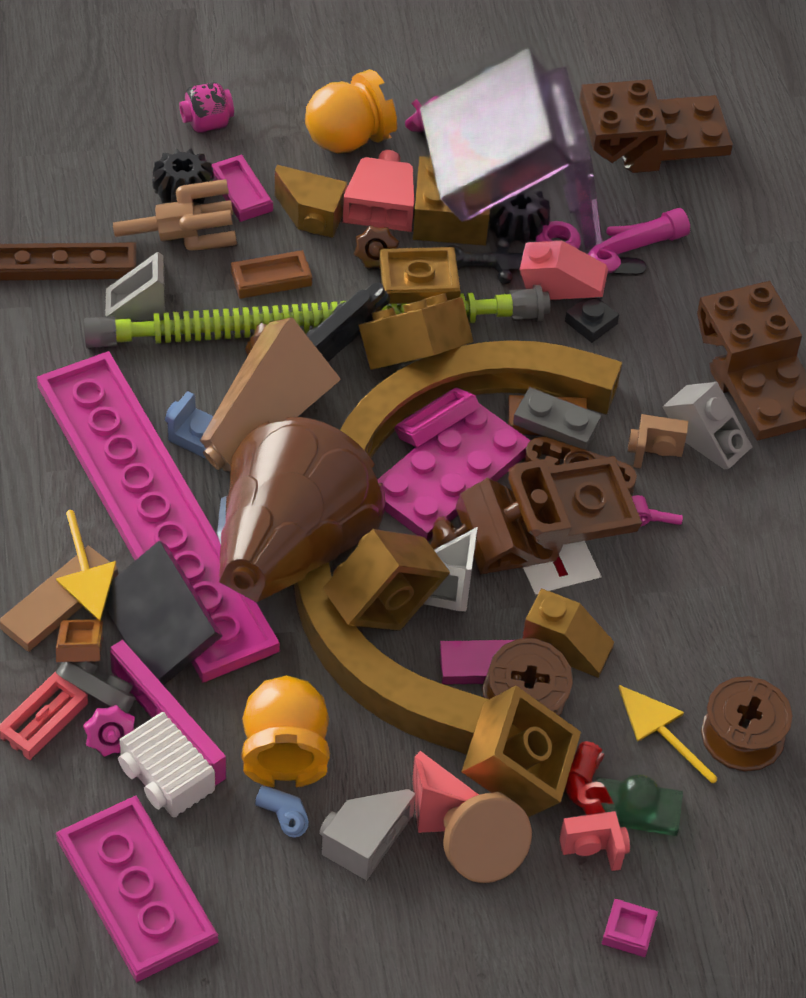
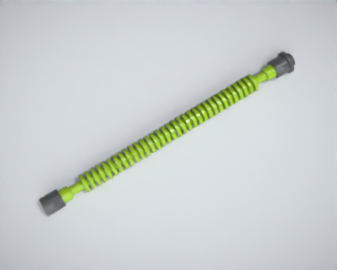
(107, 331)

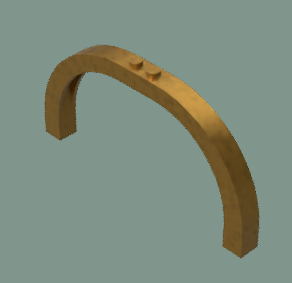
(370, 677)

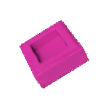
(629, 927)

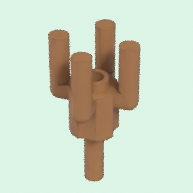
(184, 218)

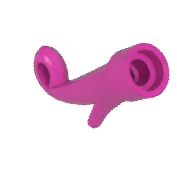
(671, 226)

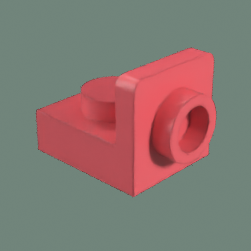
(594, 833)

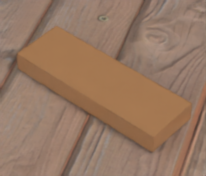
(47, 605)

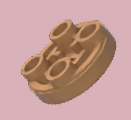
(487, 837)

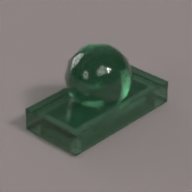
(644, 804)

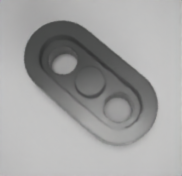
(110, 691)

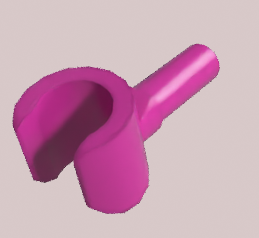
(647, 515)

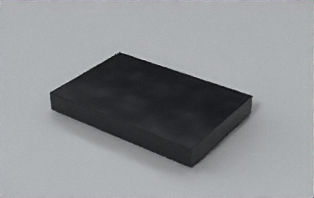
(160, 613)

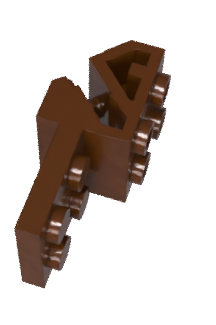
(644, 130)
(760, 357)
(546, 511)

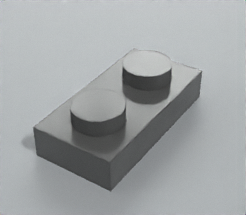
(556, 419)

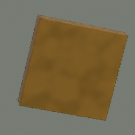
(419, 273)

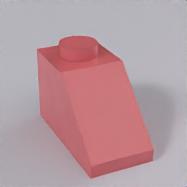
(562, 270)

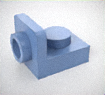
(187, 424)

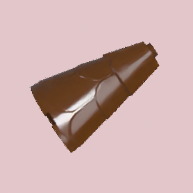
(294, 504)

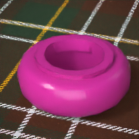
(561, 230)

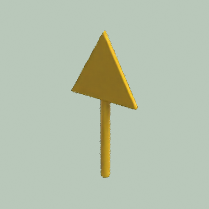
(90, 585)
(651, 716)

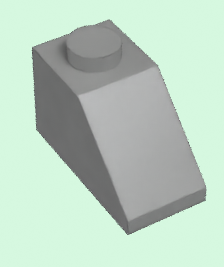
(366, 830)

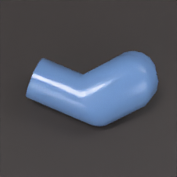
(288, 808)

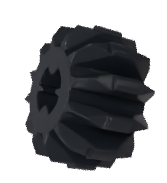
(180, 170)
(520, 216)

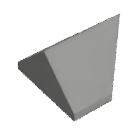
(139, 292)
(458, 558)

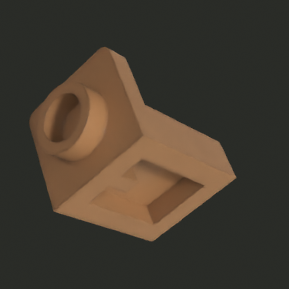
(657, 436)

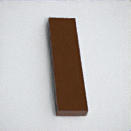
(67, 261)

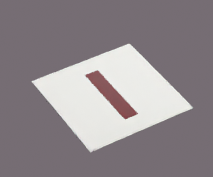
(570, 568)

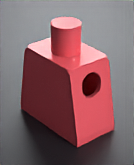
(381, 193)

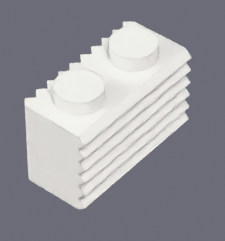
(167, 765)

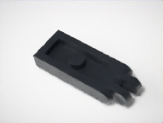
(344, 322)

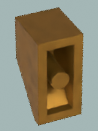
(310, 199)
(570, 631)

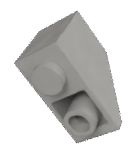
(711, 423)

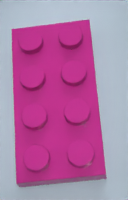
(438, 471)

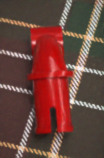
(579, 783)

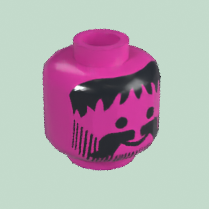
(207, 107)

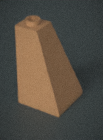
(275, 382)

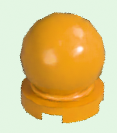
(347, 114)
(285, 733)

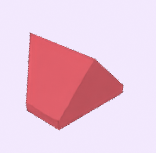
(435, 793)

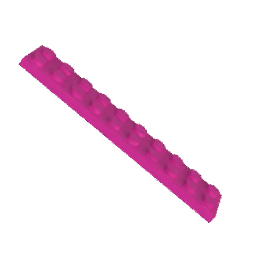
(152, 500)

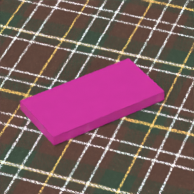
(137, 888)

